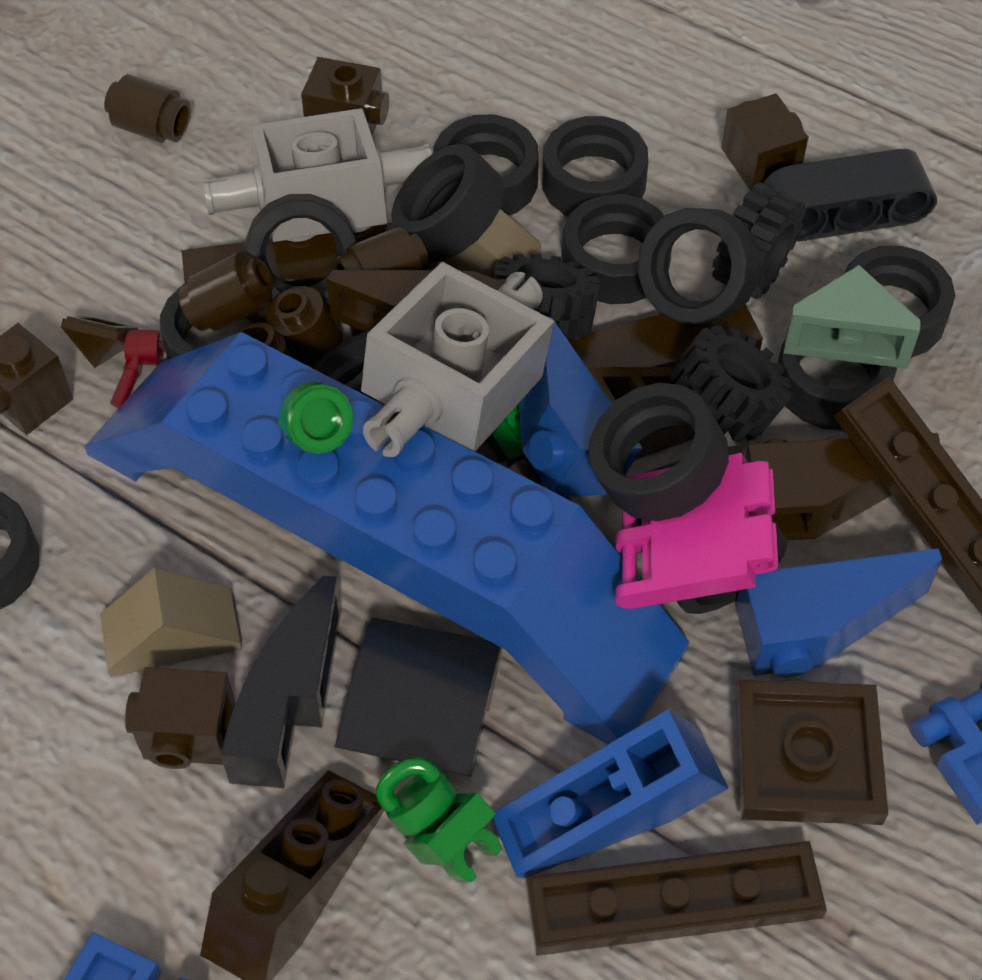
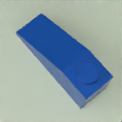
(560, 419)
(815, 611)
(611, 795)

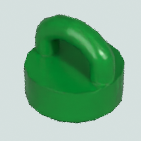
(316, 417)
(419, 801)

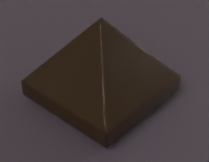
(96, 337)

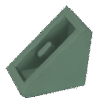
(853, 323)

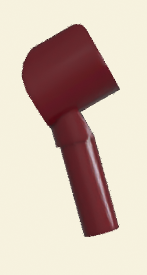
(140, 349)

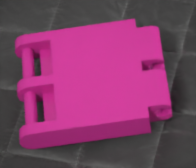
(707, 549)

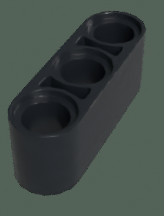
(857, 192)

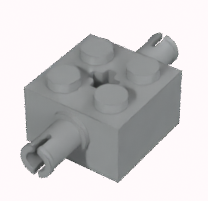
(320, 157)
(454, 358)

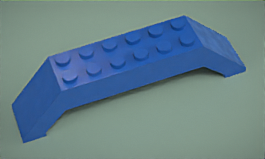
(425, 522)

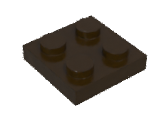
(810, 752)

